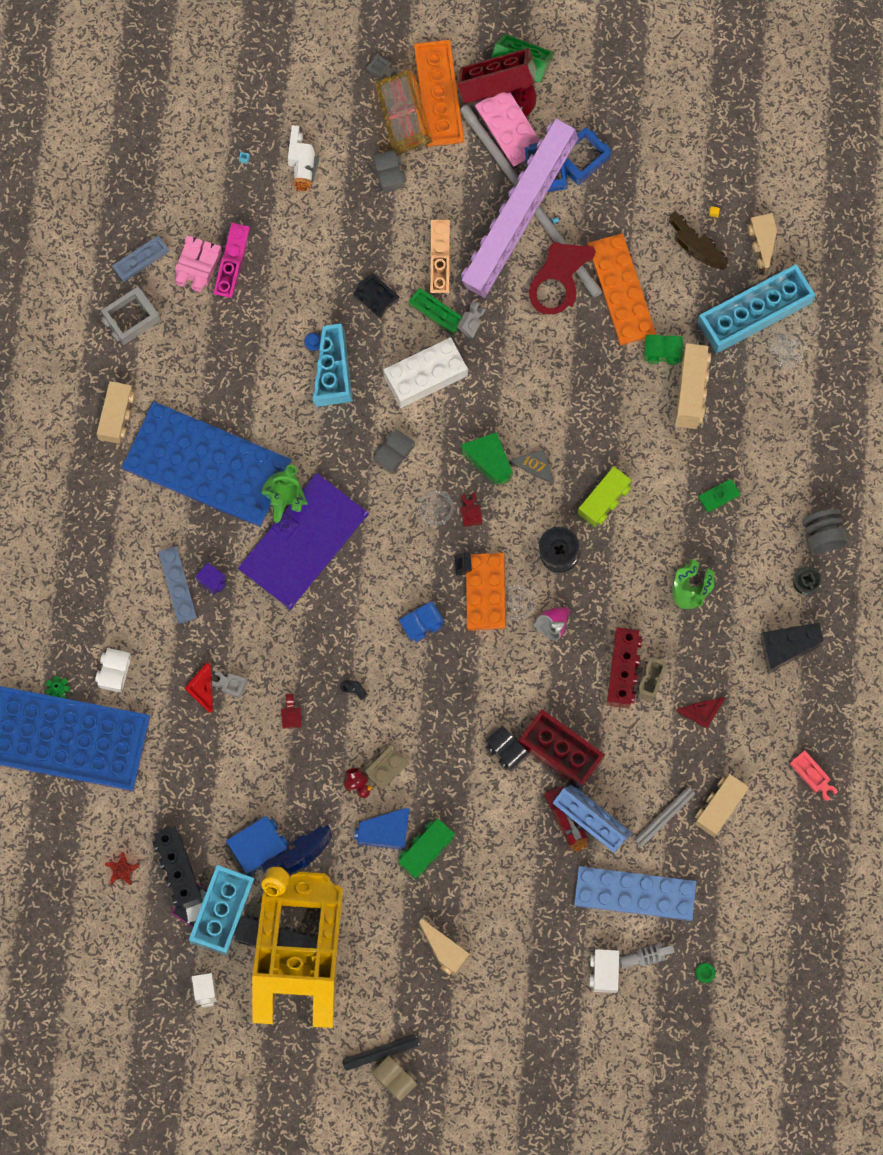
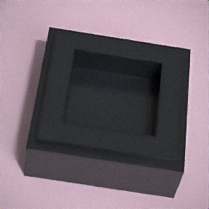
(463, 564)

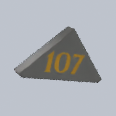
(535, 464)

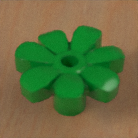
(57, 687)

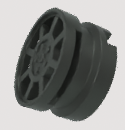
(807, 580)

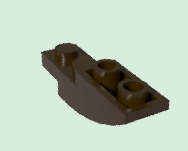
(700, 248)

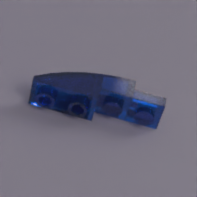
(305, 851)

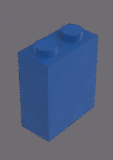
(257, 845)

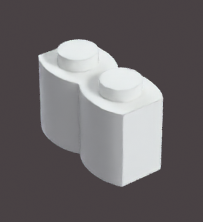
(113, 670)

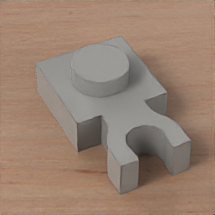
(469, 321)
(232, 685)

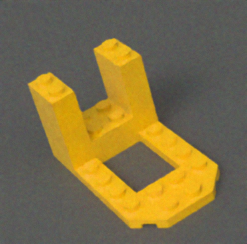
(295, 968)

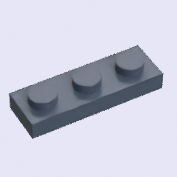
(140, 258)

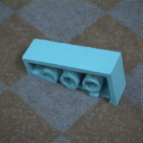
(333, 372)

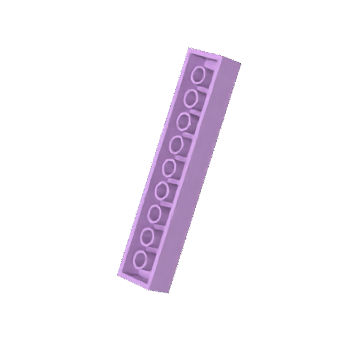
(519, 208)

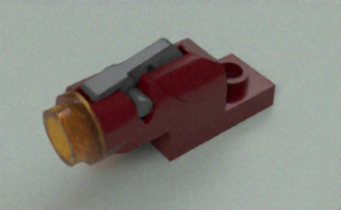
(572, 831)

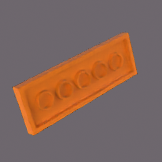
(439, 92)
(621, 289)

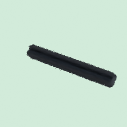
(380, 1052)

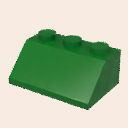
(541, 56)

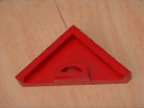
(201, 687)

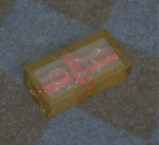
(403, 112)

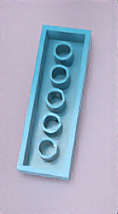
(756, 308)

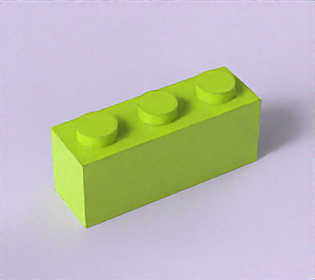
(605, 497)

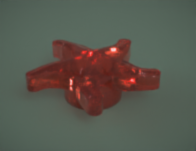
(121, 870)

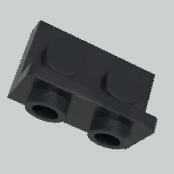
(375, 295)

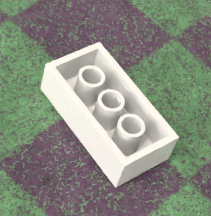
(425, 372)

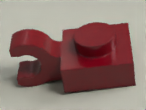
(291, 716)

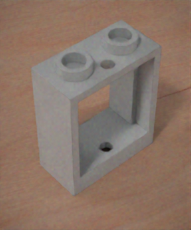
(152, 319)

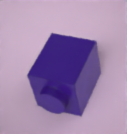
(211, 579)

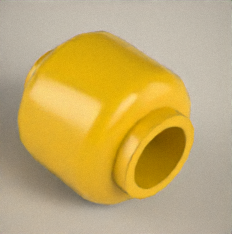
(275, 881)

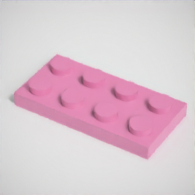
(507, 126)

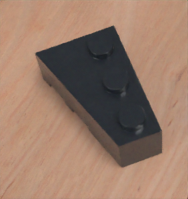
(788, 644)

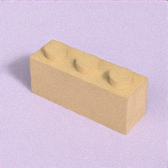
(115, 412)
(721, 805)

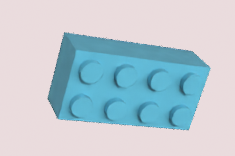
(221, 910)

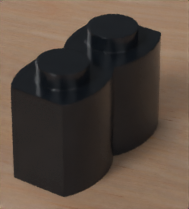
(506, 748)

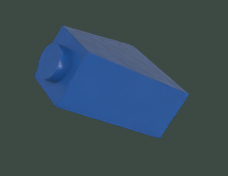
(384, 831)

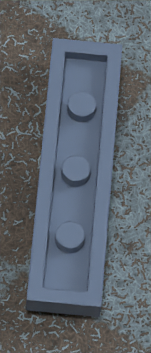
(177, 585)

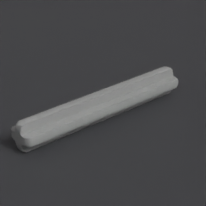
(664, 817)

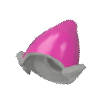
(552, 622)

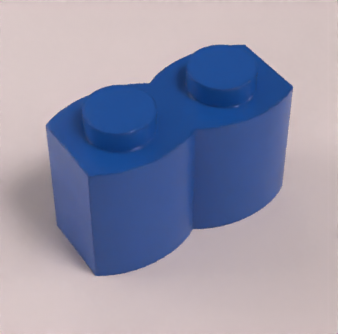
(421, 622)

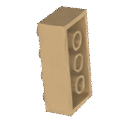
(692, 386)

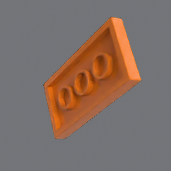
(486, 592)

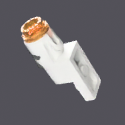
(302, 159)

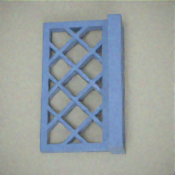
(592, 817)

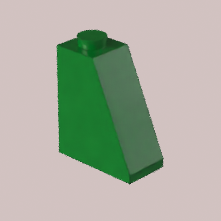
(489, 458)

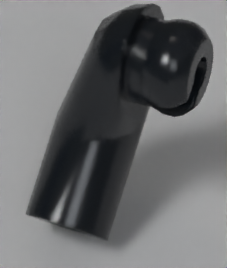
(351, 686)

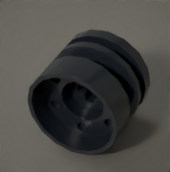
(557, 539)

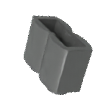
(388, 171)
(393, 451)

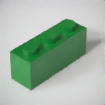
(425, 848)

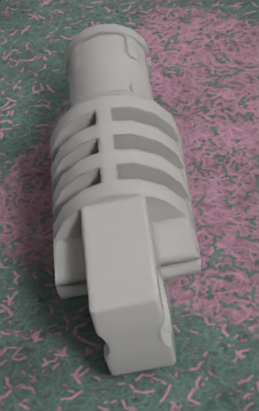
(646, 956)

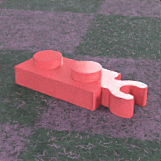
(812, 774)

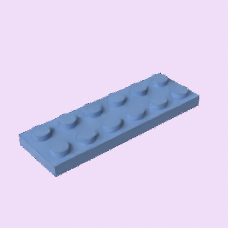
(635, 893)

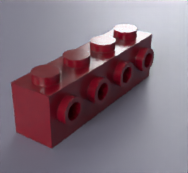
(623, 668)

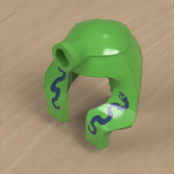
(284, 490)
(687, 596)

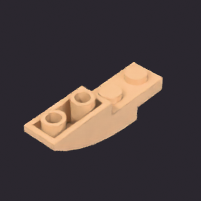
(440, 256)

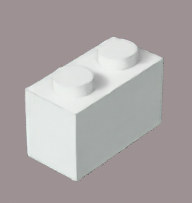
(605, 971)
(204, 990)

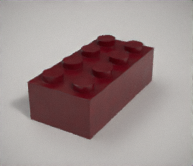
(496, 75)
(561, 749)

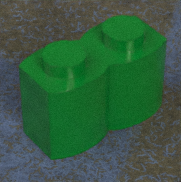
(663, 349)

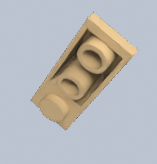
(764, 232)

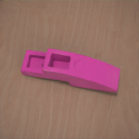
(232, 260)

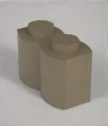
(651, 681)
(395, 1078)

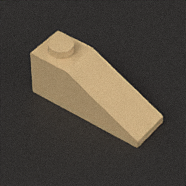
(447, 953)

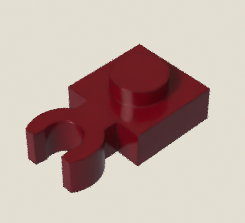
(471, 513)

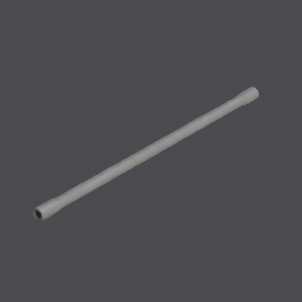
(472, 120)

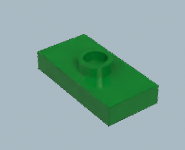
(719, 496)

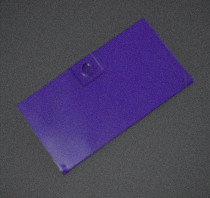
(303, 542)

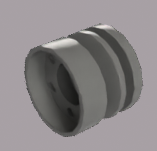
(825, 531)

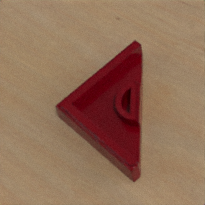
(702, 712)

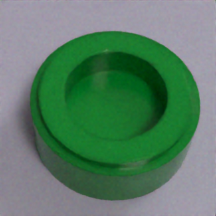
(705, 973)

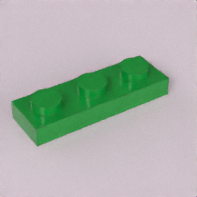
(435, 310)

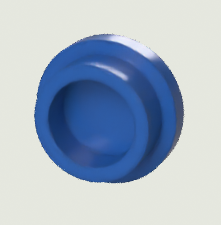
(312, 341)

